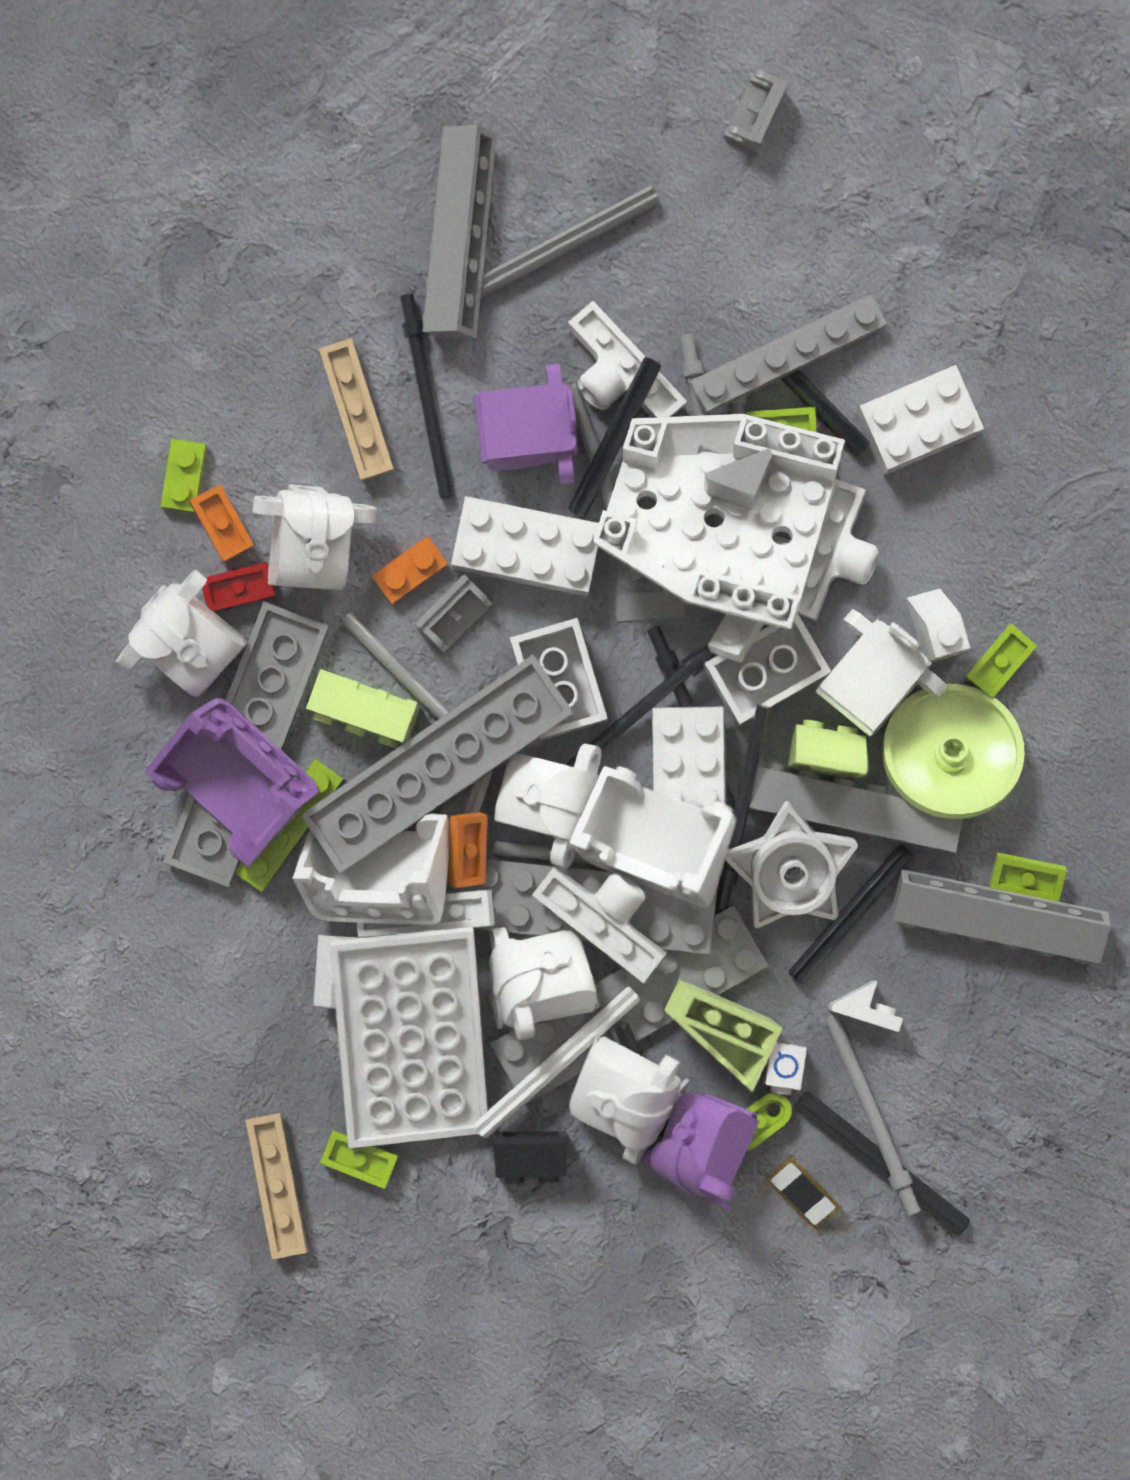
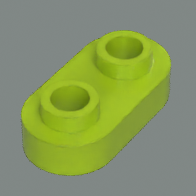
(769, 1124)

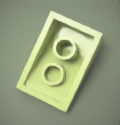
(828, 751)

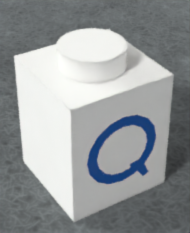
(785, 1068)

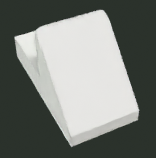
(857, 1005)

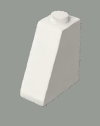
(937, 626)

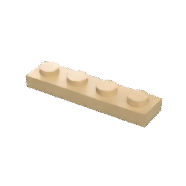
(356, 409)
(276, 1185)

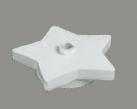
(797, 891)

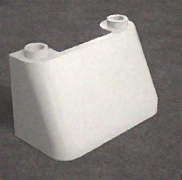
(654, 837)
(390, 886)

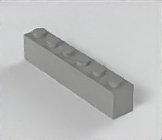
(459, 232)
(851, 808)
(1001, 917)

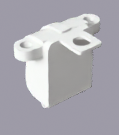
(311, 536)
(183, 637)
(877, 674)
(548, 797)
(538, 979)
(626, 1095)

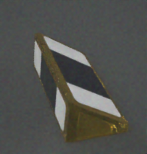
(803, 1192)

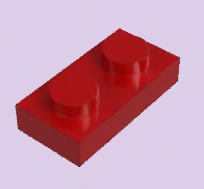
(238, 587)

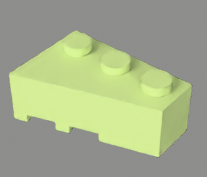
(362, 709)
(726, 1030)

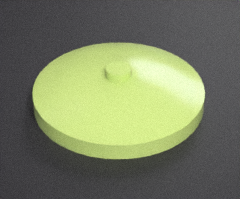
(953, 752)

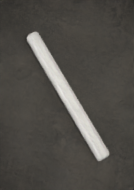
(556, 1062)

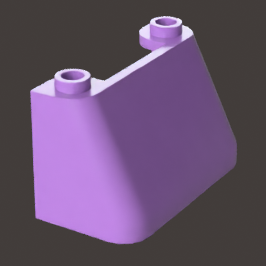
(234, 777)

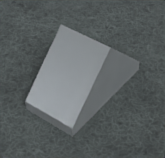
(740, 480)

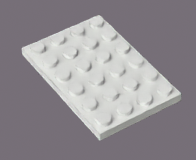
(409, 1036)

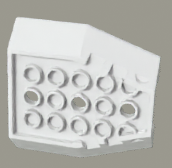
(734, 564)

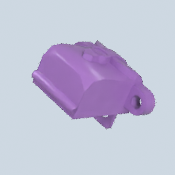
(529, 426)
(703, 1146)

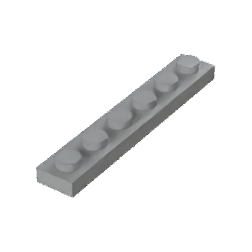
(787, 354)

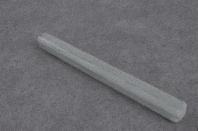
(568, 240)

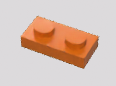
(221, 523)
(410, 570)
(467, 849)

